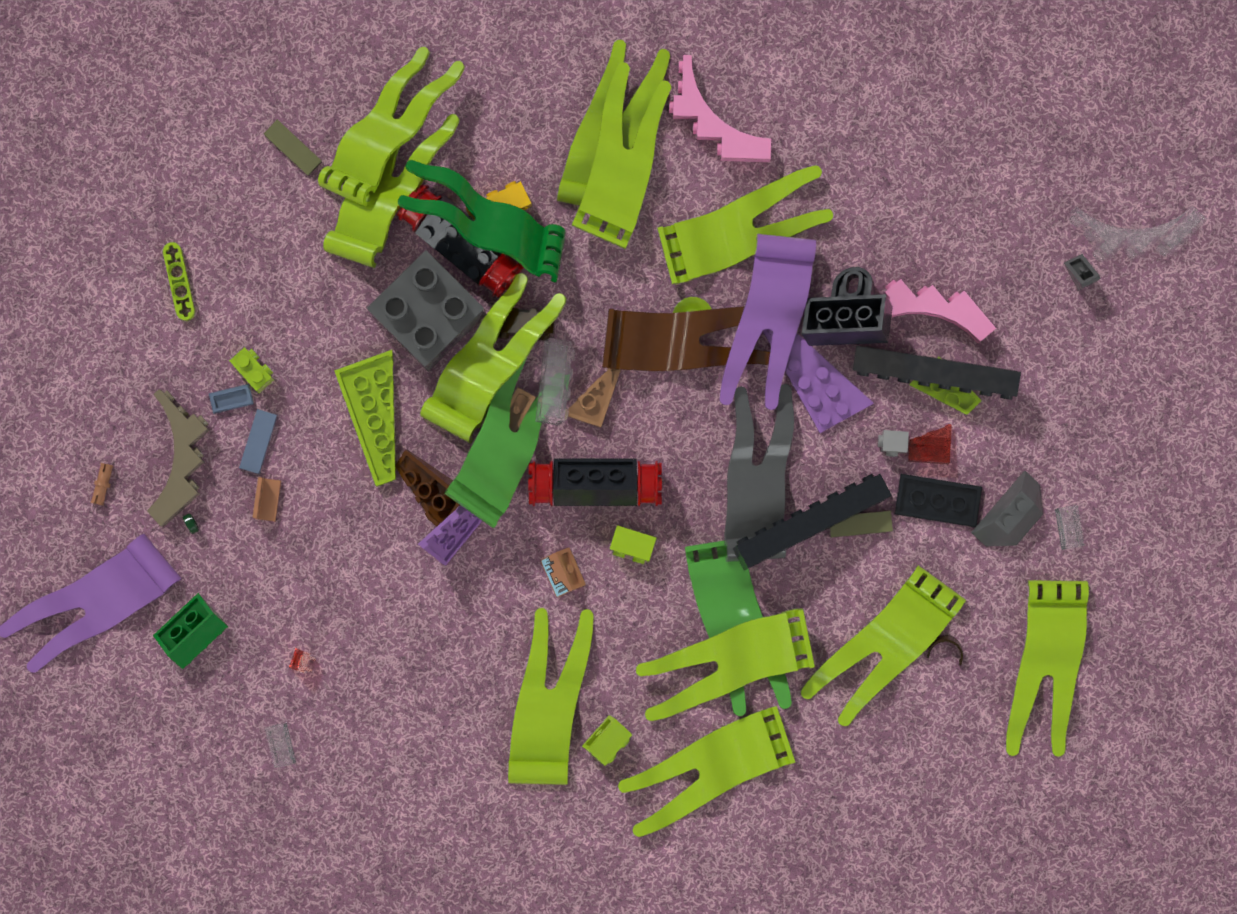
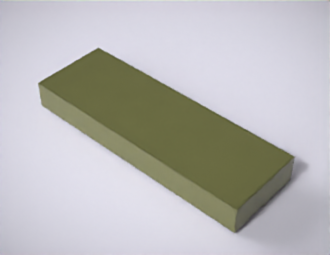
(292, 147)
(863, 524)

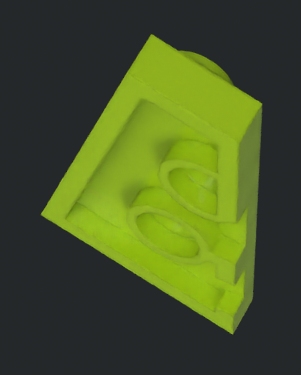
(954, 398)

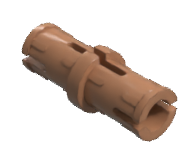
(102, 484)

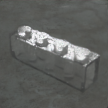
(554, 382)

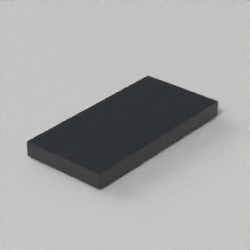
(938, 500)

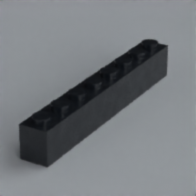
(936, 371)
(812, 521)

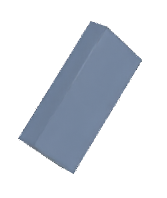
(231, 398)

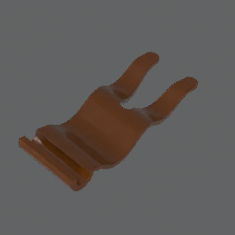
(669, 340)

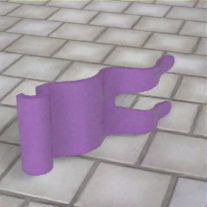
(775, 303)
(105, 594)

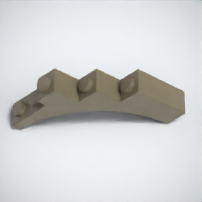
(186, 432)

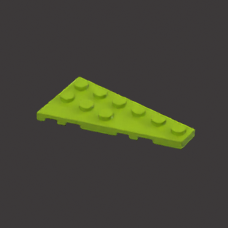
(370, 401)

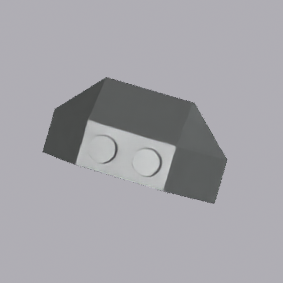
(1012, 514)

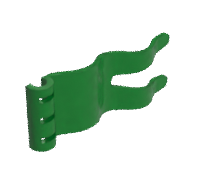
(496, 224)

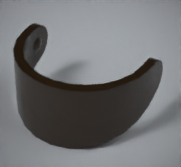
(947, 638)

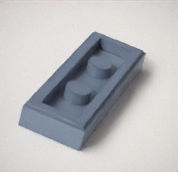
(258, 441)

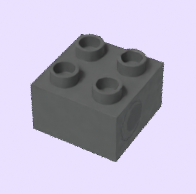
(427, 310)

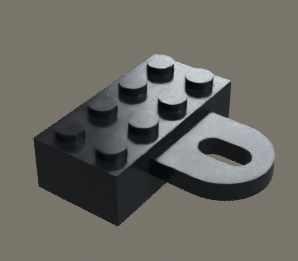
(848, 316)

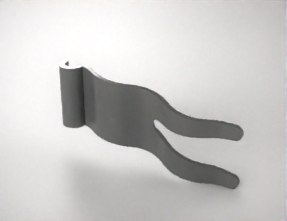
(758, 491)

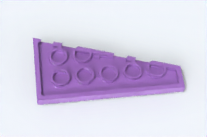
(820, 386)
(450, 535)

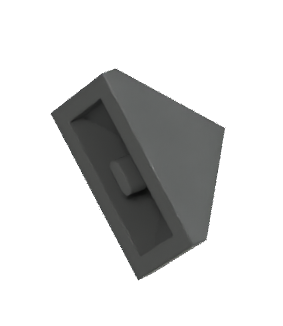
(1081, 272)

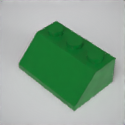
(190, 631)

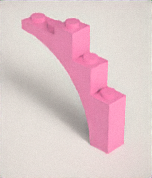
(734, 144)
(960, 311)

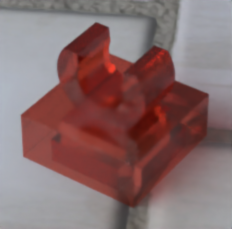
(300, 661)

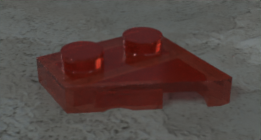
(932, 447)

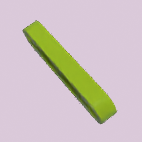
(176, 282)

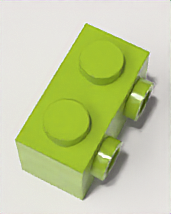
(256, 375)
(632, 544)
(607, 740)

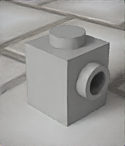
(893, 442)

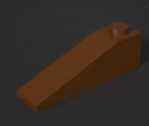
(428, 486)

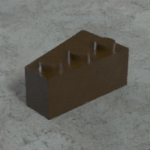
(517, 319)

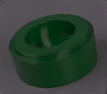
(191, 523)

